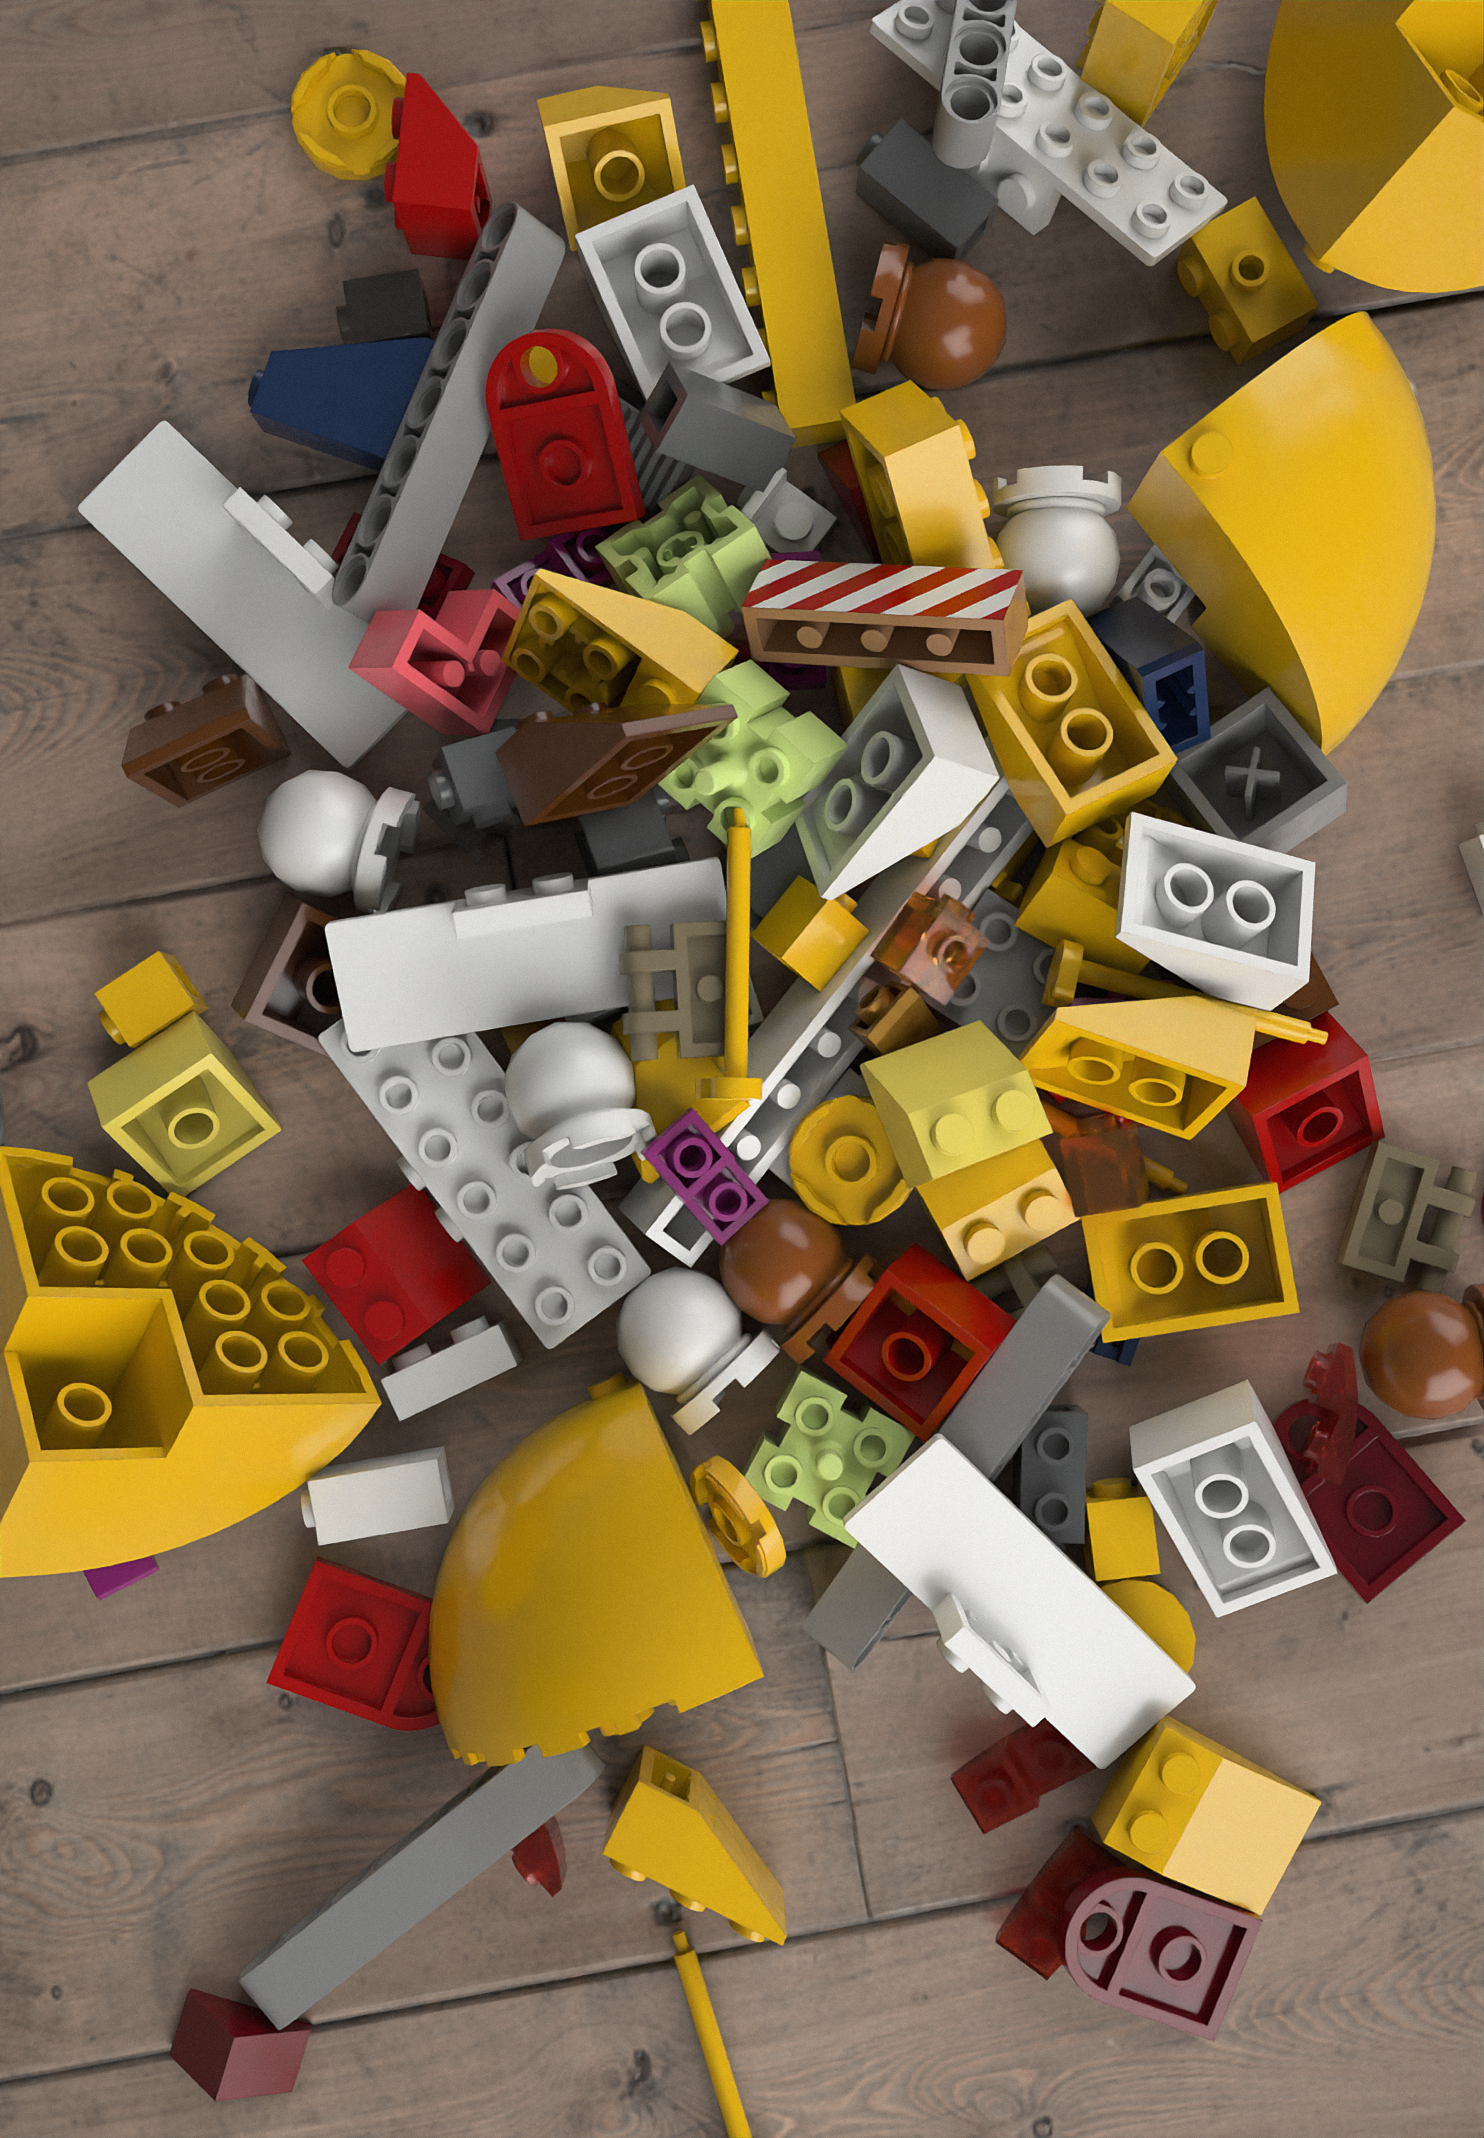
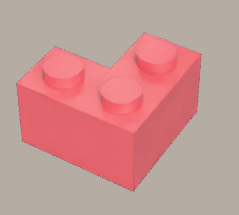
(444, 667)

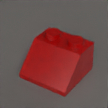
(1306, 1105)
(396, 1272)
(919, 1341)

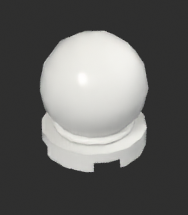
(1060, 535)
(334, 837)
(575, 1098)
(689, 1341)

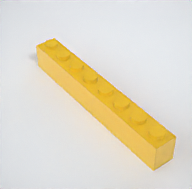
(779, 213)

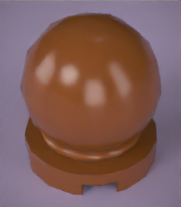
(933, 321)
(794, 1273)
(1426, 1353)

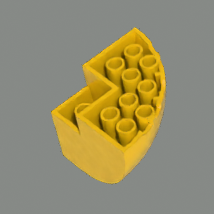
(1381, 137)
(1304, 525)
(149, 1372)
(581, 1590)

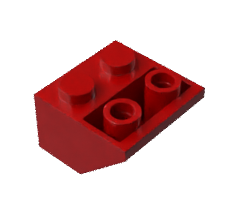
(438, 176)

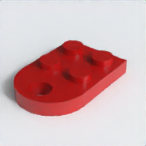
(562, 439)
(359, 1648)

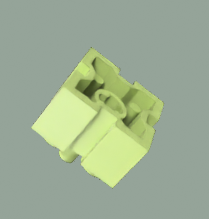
(689, 556)
(757, 760)
(824, 1452)

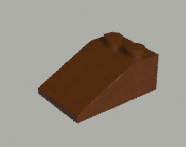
(204, 742)
(601, 755)
(292, 977)

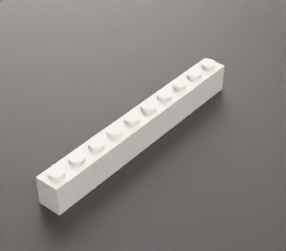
(806, 1036)

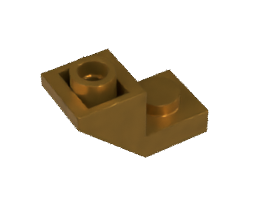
(892, 1019)

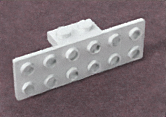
(1064, 141)
(244, 586)
(509, 953)
(451, 1120)
(1016, 1605)

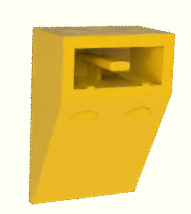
(610, 646)
(1078, 890)
(683, 1837)

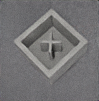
(1258, 779)
(1004, 982)

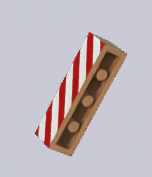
(887, 616)

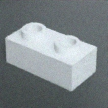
(433, 1377)

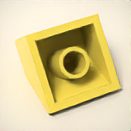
(953, 1102)
(182, 1106)

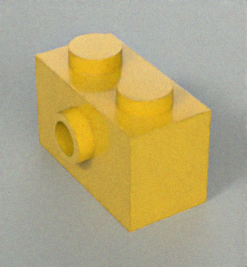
(1245, 282)

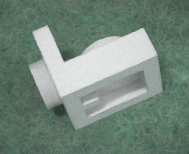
(786, 516)

